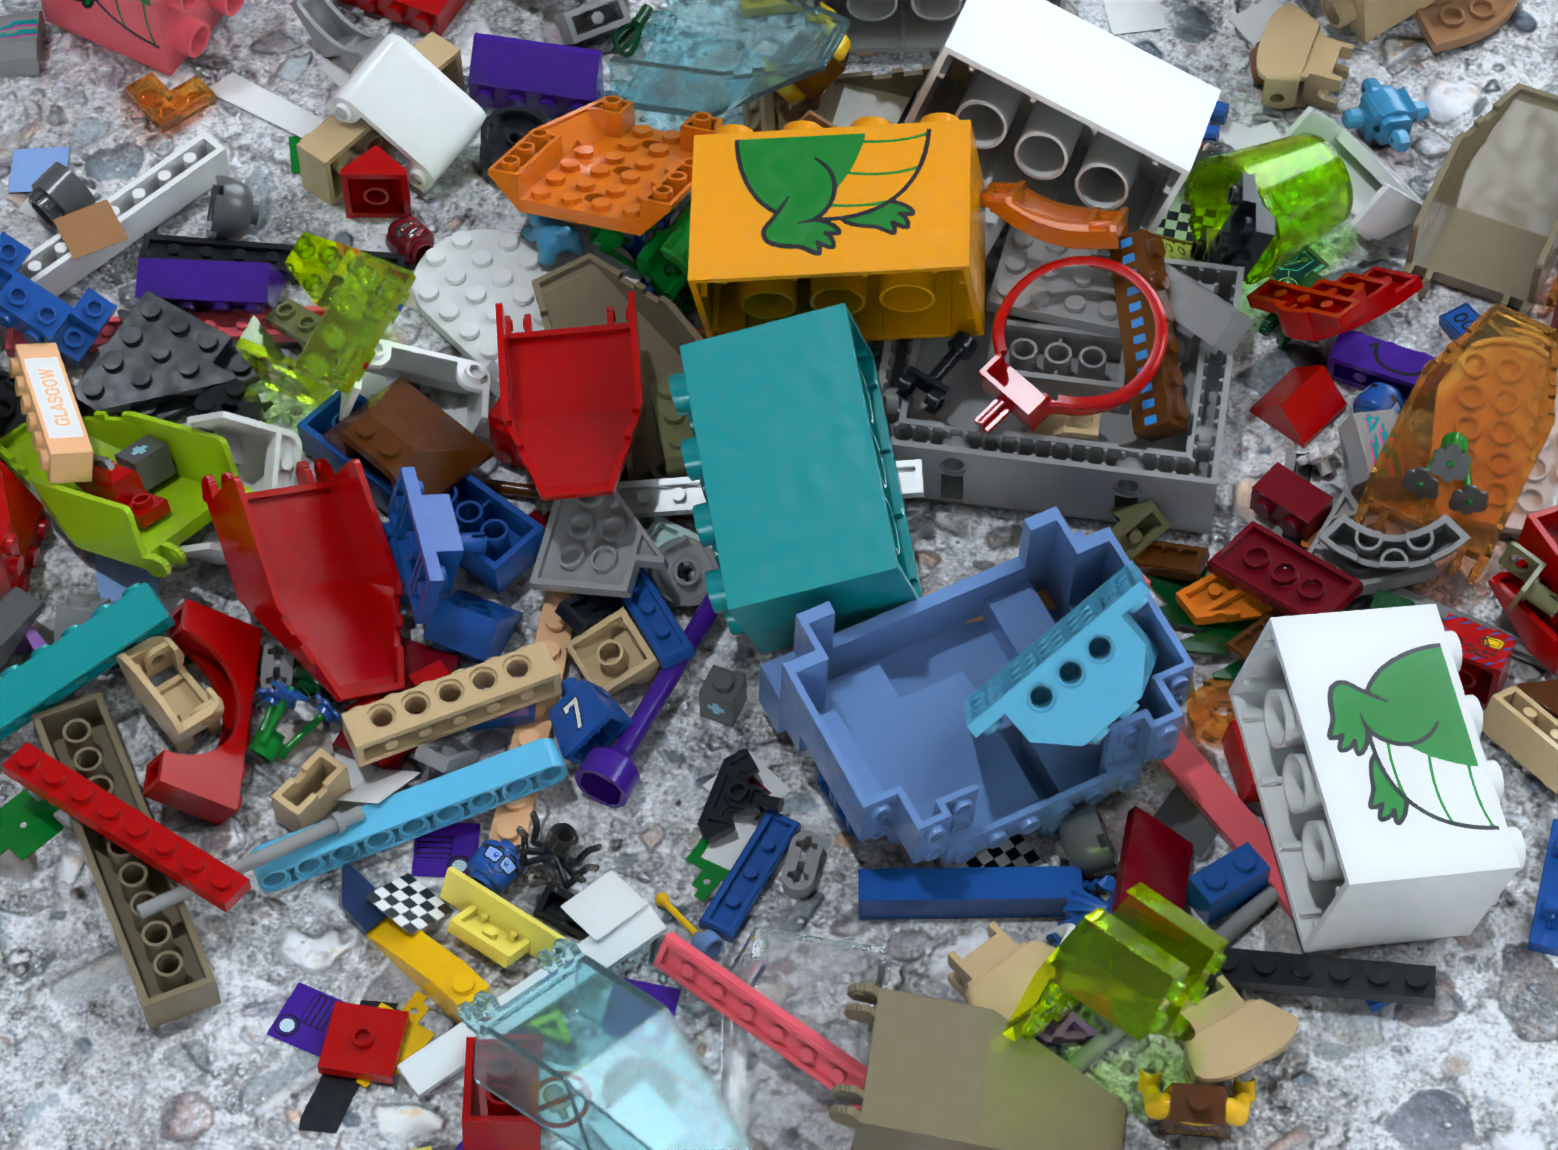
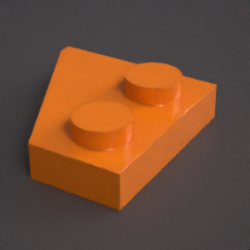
(1217, 601)

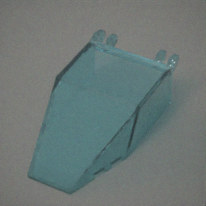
(725, 54)
(597, 1061)

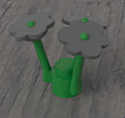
(1451, 463)

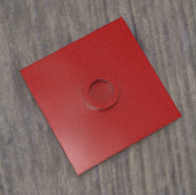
(363, 1042)

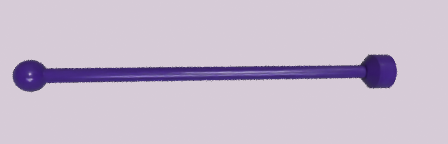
(610, 771)

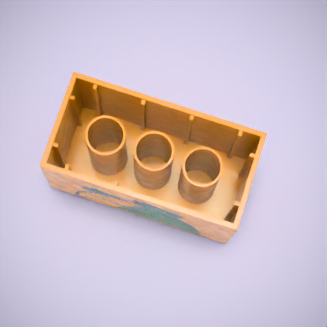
(840, 218)

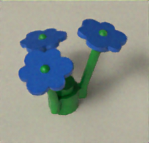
(631, 243)
(267, 741)

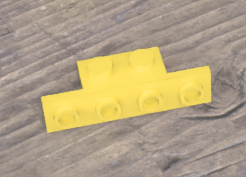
(492, 922)

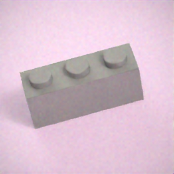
(1205, 314)

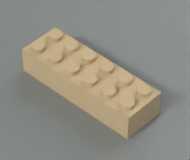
(339, 143)

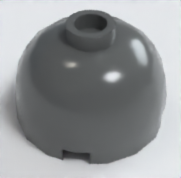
(230, 209)
(1086, 843)

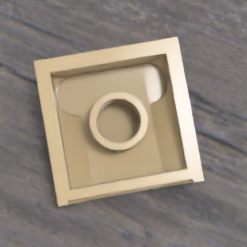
(613, 653)

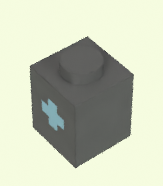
(149, 459)
(723, 695)

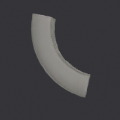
(1394, 551)

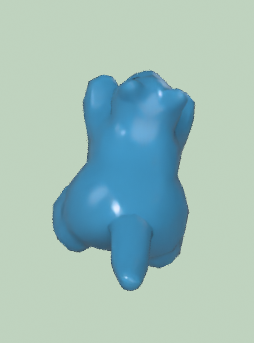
(552, 238)

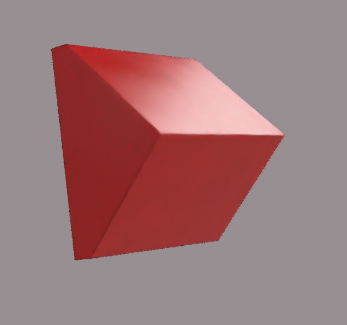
(375, 187)
(1301, 404)

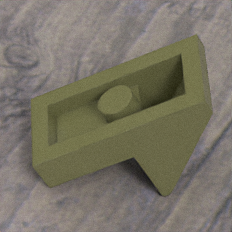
(1138, 526)

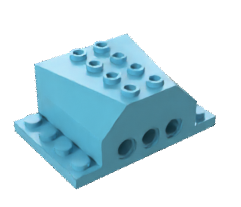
(1076, 672)

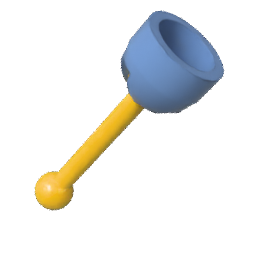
(706, 940)

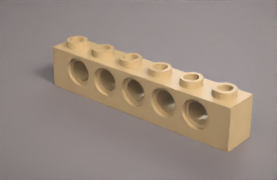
(441, 718)

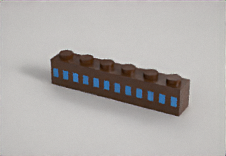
(1160, 406)

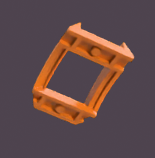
(1055, 221)

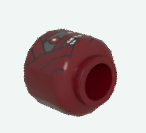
(409, 238)

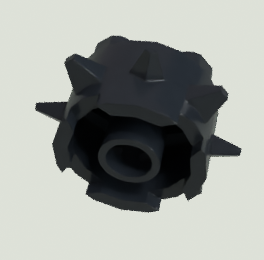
(233, 398)

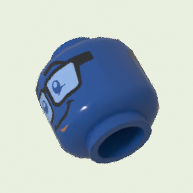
(1378, 397)
(495, 865)

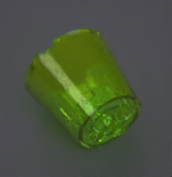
(1297, 181)

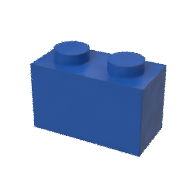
(1227, 883)

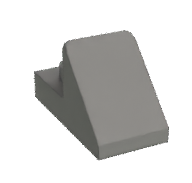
(444, 757)

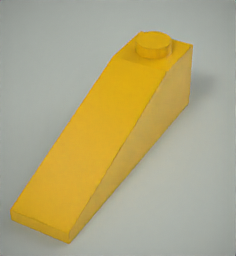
(429, 966)

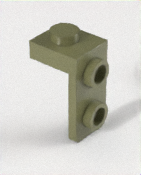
(294, 320)

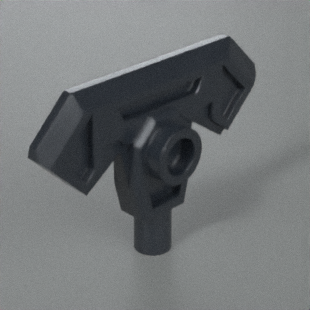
(734, 796)

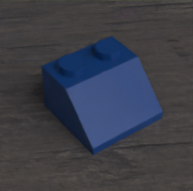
(471, 626)

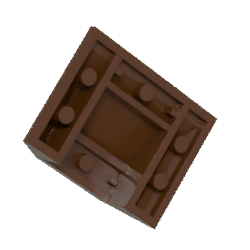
(409, 430)

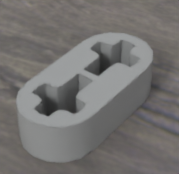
(270, 670)
(795, 863)

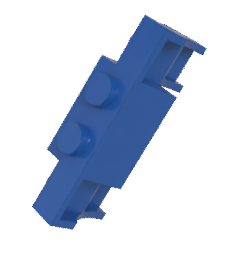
(43, 315)

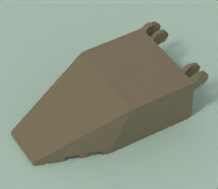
(1494, 205)
(579, 297)
(954, 1082)

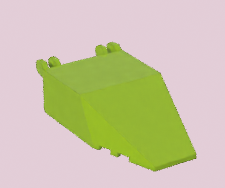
(109, 526)

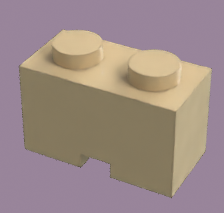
(312, 792)

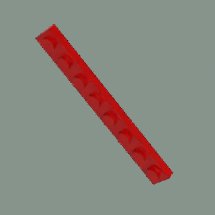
(127, 827)

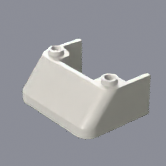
(1380, 196)
(431, 370)
(263, 458)

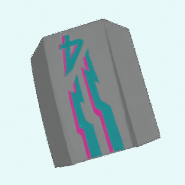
(21, 43)
(1361, 442)

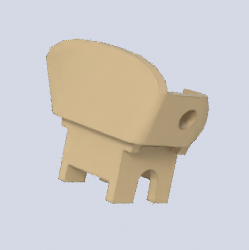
(1298, 51)
(177, 704)
(997, 971)
(1233, 1035)

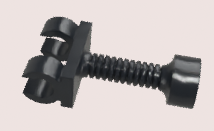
(961, 347)

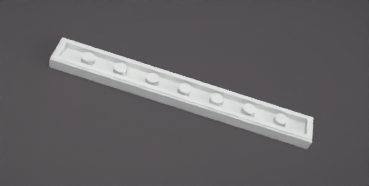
(446, 1054)

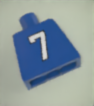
(586, 719)

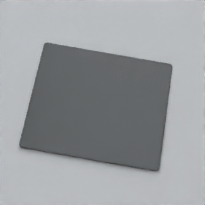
(1186, 820)

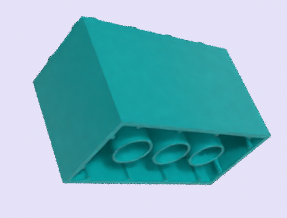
(794, 475)

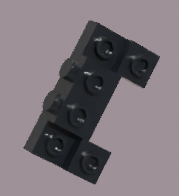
(1244, 232)

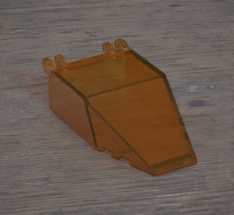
(1497, 393)

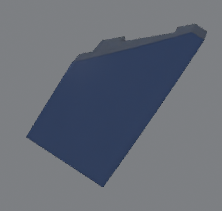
(355, 904)

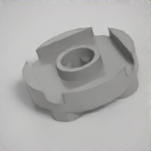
(689, 553)

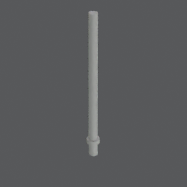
(337, 823)

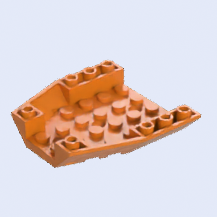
(602, 167)

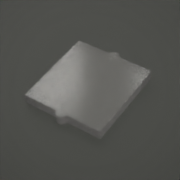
(1361, 249)

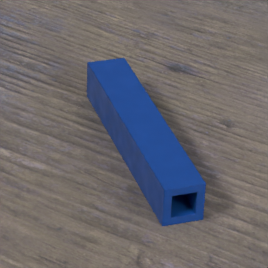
(966, 892)

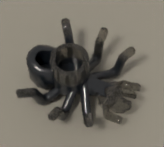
(554, 854)

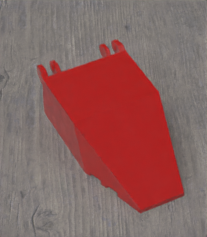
(572, 401)
(317, 574)

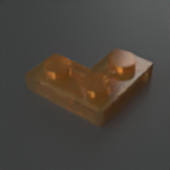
(169, 107)

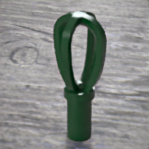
(636, 26)

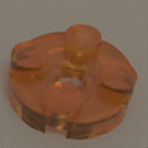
(1201, 710)

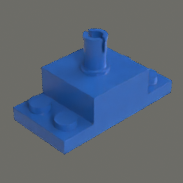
(427, 542)

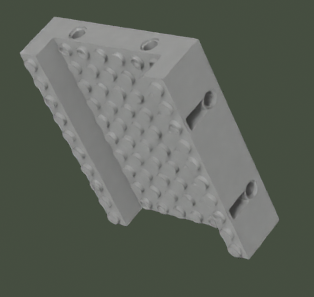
(1049, 471)

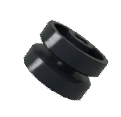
(502, 131)

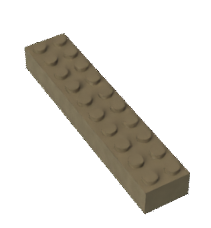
(164, 948)

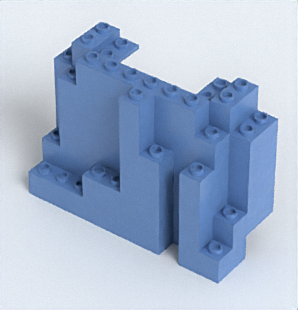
(889, 695)

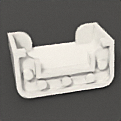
(410, 108)

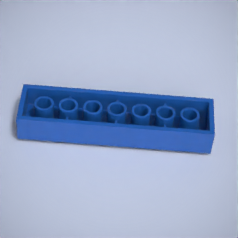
(510, 533)

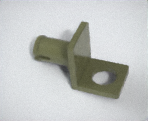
(1532, 589)

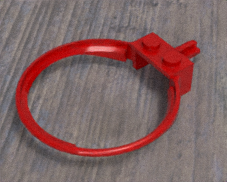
(1031, 407)

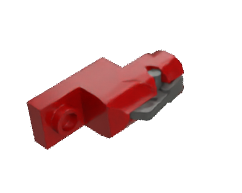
(125, 487)

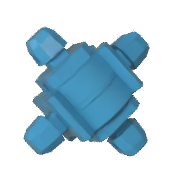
(1385, 114)

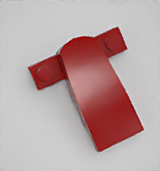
(1334, 306)

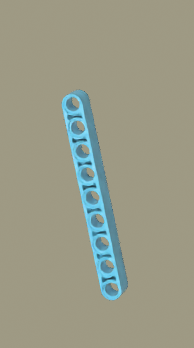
(420, 812)

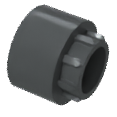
(58, 194)

